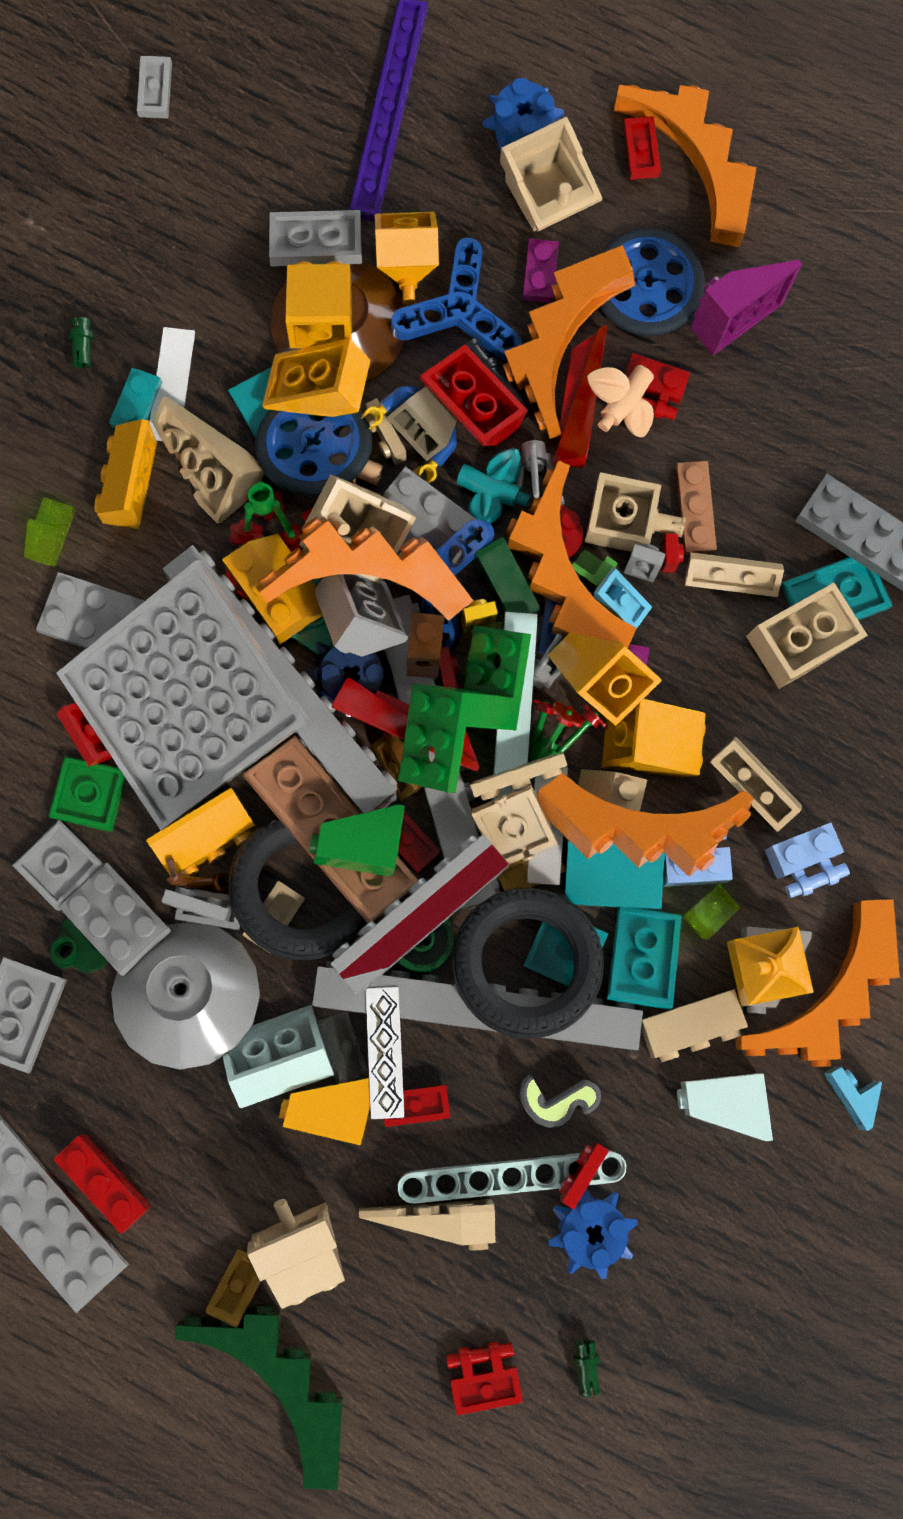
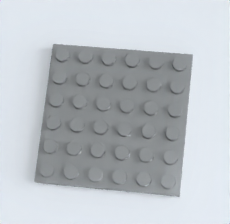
(182, 695)

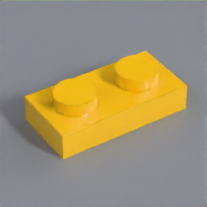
(479, 613)

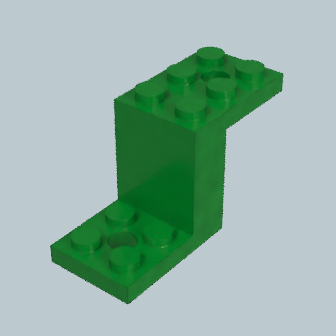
(442, 713)

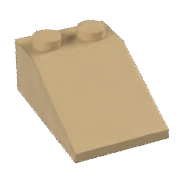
(806, 635)

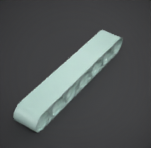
(511, 745)
(495, 1184)

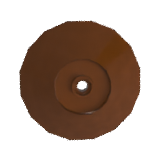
(373, 304)

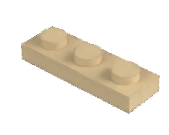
(734, 574)
(518, 776)

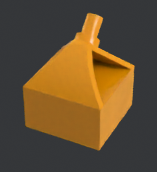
(407, 248)
(769, 966)

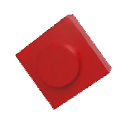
(673, 552)

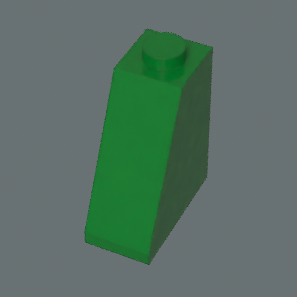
(360, 841)

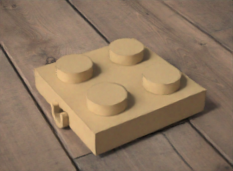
(515, 825)

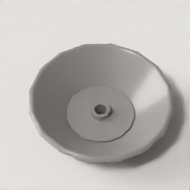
(203, 1021)

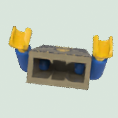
(422, 422)

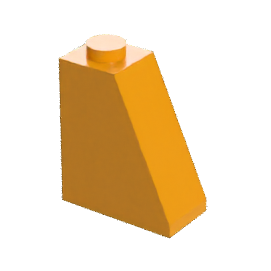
(330, 1111)

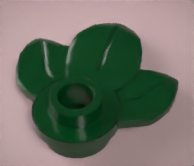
(84, 954)

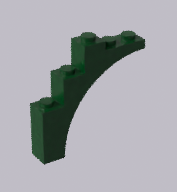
(288, 1374)

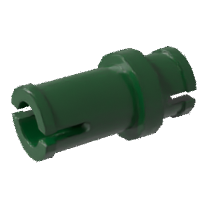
(80, 342)
(586, 1362)

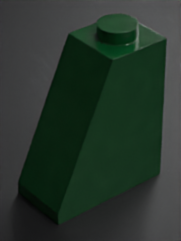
(504, 580)

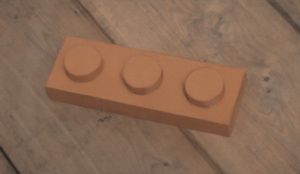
(697, 507)

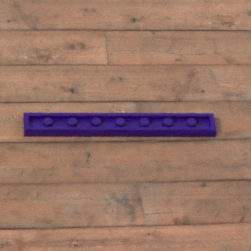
(388, 108)

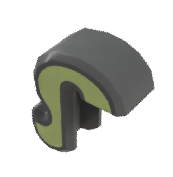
(560, 1107)

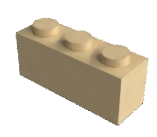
(749, 774)
(693, 1025)

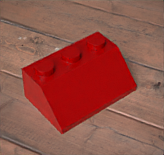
(475, 396)

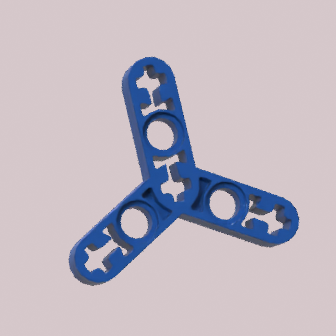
(465, 298)
(466, 533)

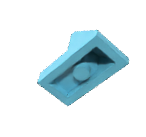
(622, 598)
(859, 1104)

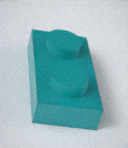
(136, 397)

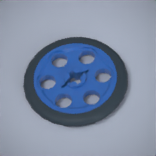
(688, 283)
(287, 474)

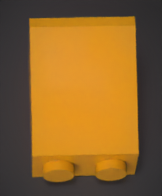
(318, 303)
(604, 674)
(656, 741)

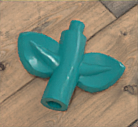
(494, 486)

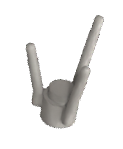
(534, 459)
(541, 669)

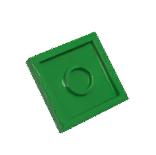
(87, 794)

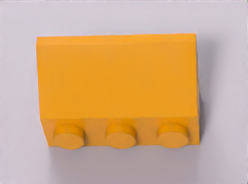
(127, 474)
(288, 611)
(203, 834)

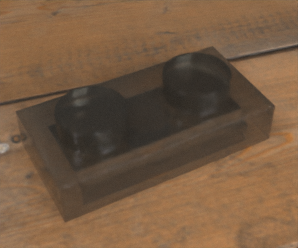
(342, 1047)

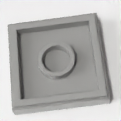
(57, 864)

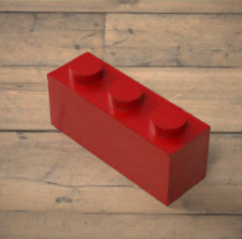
(102, 1183)

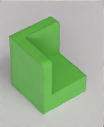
(592, 570)

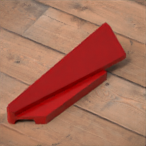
(579, 401)
(386, 714)

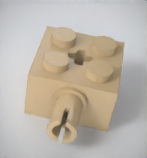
(641, 518)

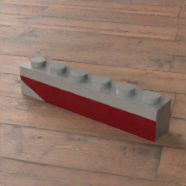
(419, 914)

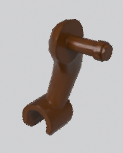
(191, 882)

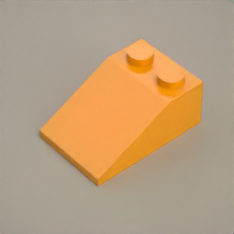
(318, 380)

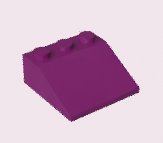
(741, 301)

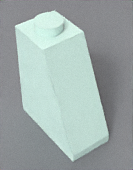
(729, 1102)

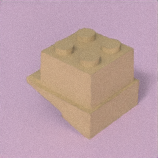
(549, 175)
(354, 508)
(297, 1254)

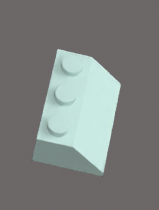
(277, 1057)

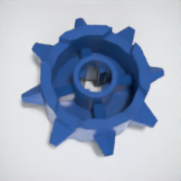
(521, 111)
(599, 1252)

